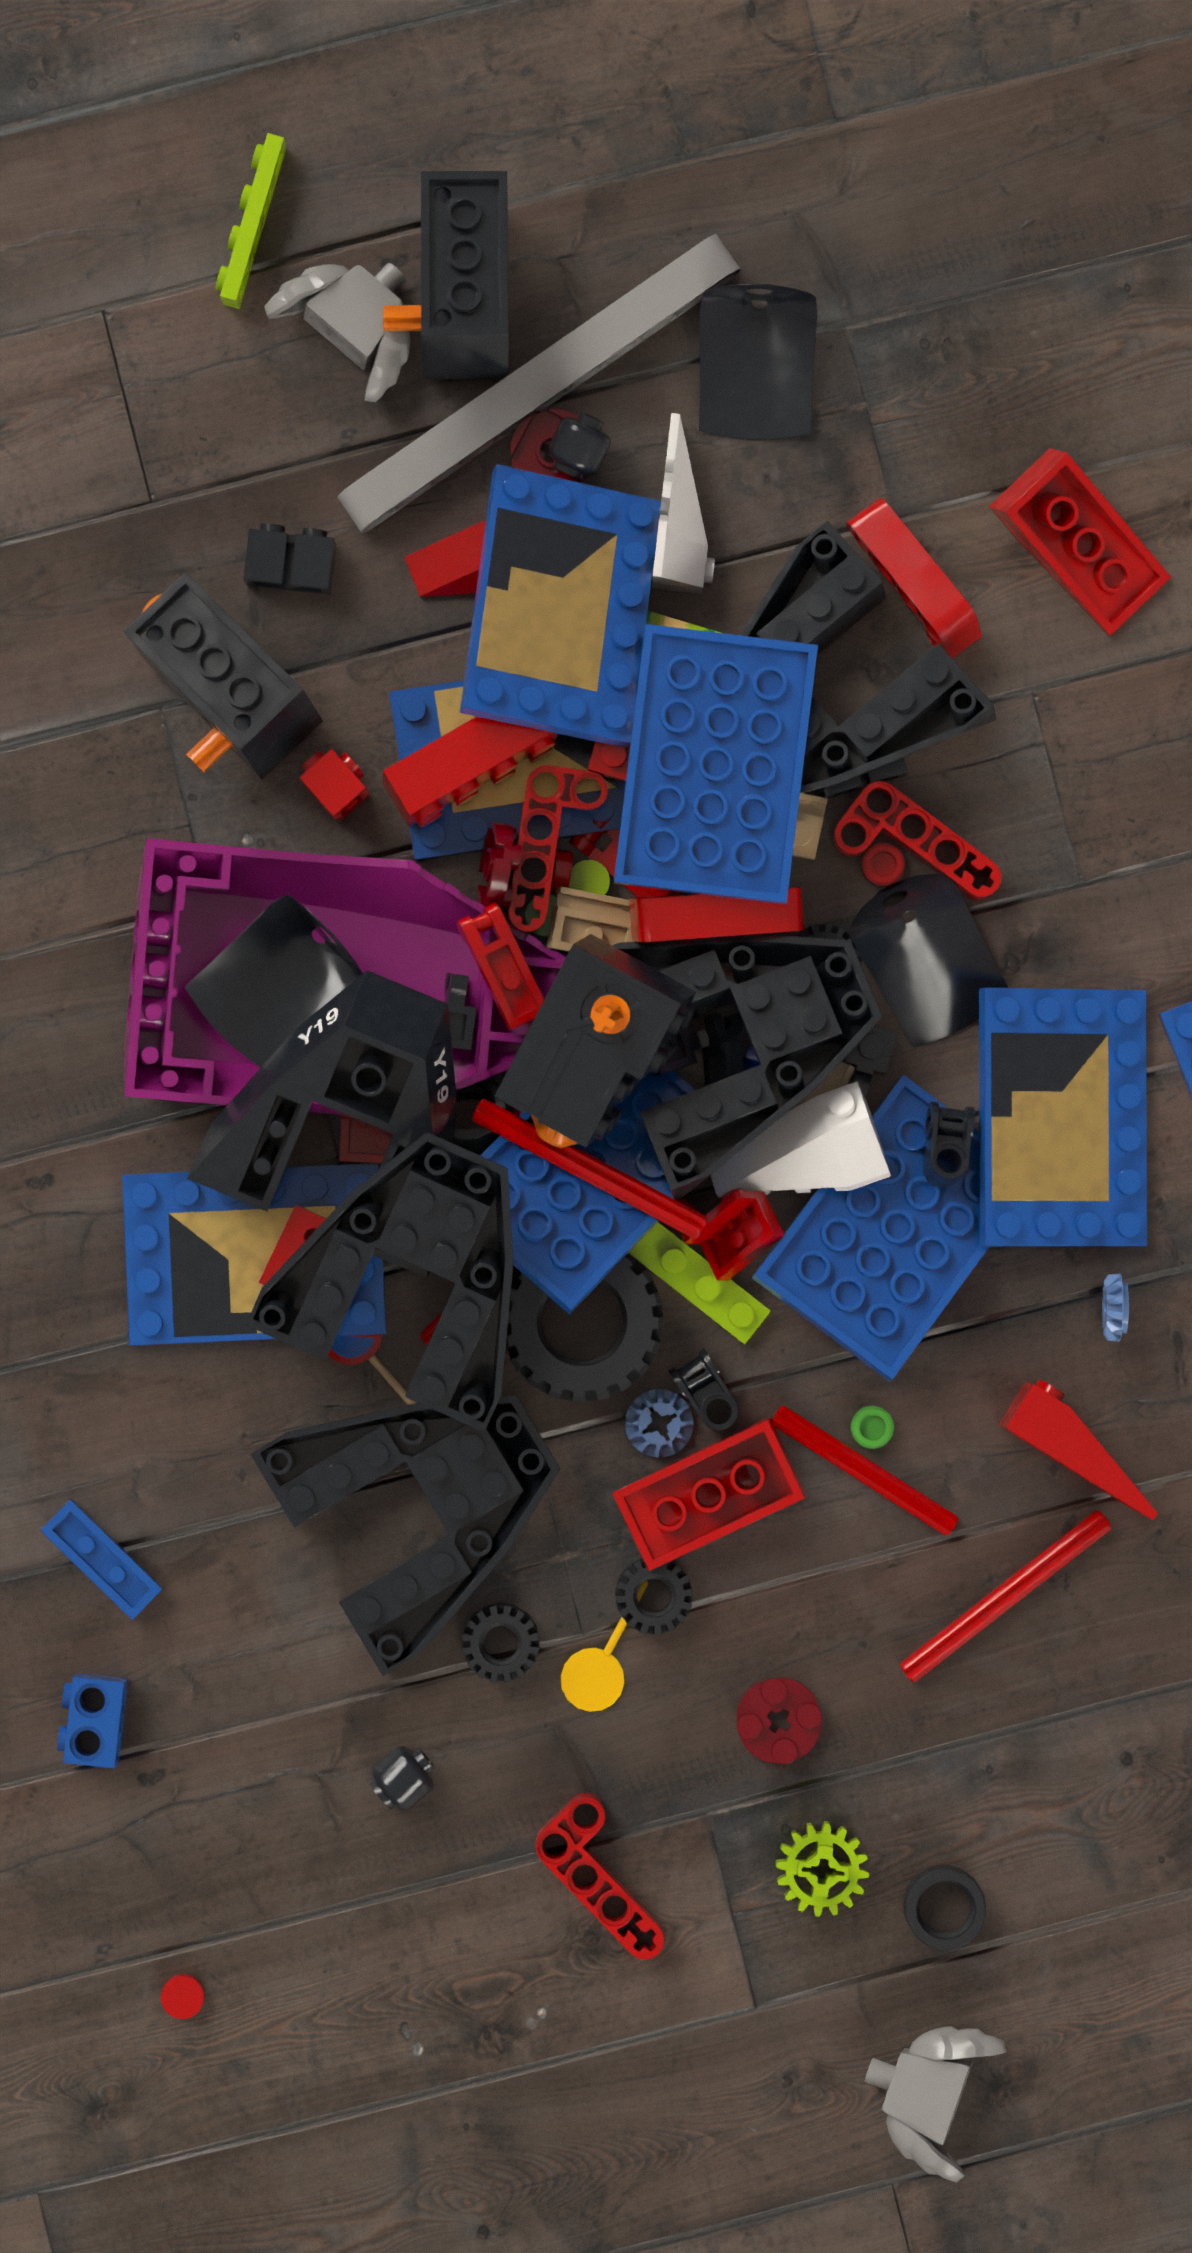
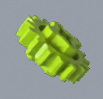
(824, 1850)

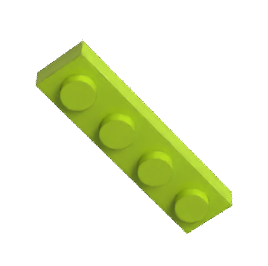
(246, 237)
(695, 1280)

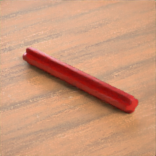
(864, 1470)

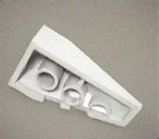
(681, 538)
(811, 1147)

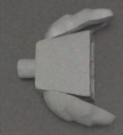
(349, 314)
(927, 2092)

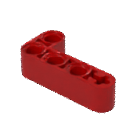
(916, 577)
(922, 847)
(546, 849)
(711, 916)
(606, 1883)

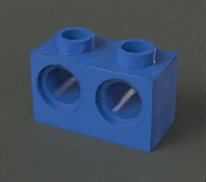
(104, 1722)

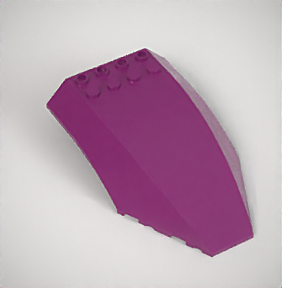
(380, 909)

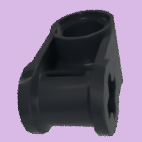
(947, 1135)
(704, 1388)

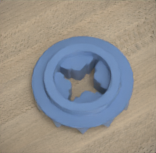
(1115, 1307)
(652, 1442)

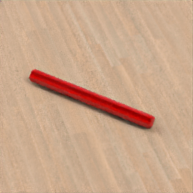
(591, 1170)
(1005, 1596)

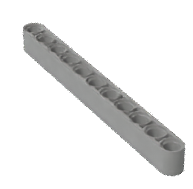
(538, 383)

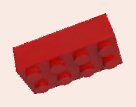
(459, 765)

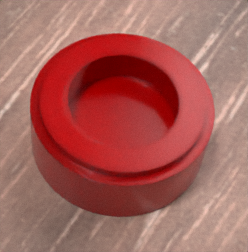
(883, 864)
(562, 869)
(182, 1996)

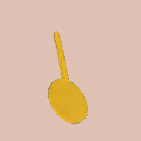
(593, 1676)

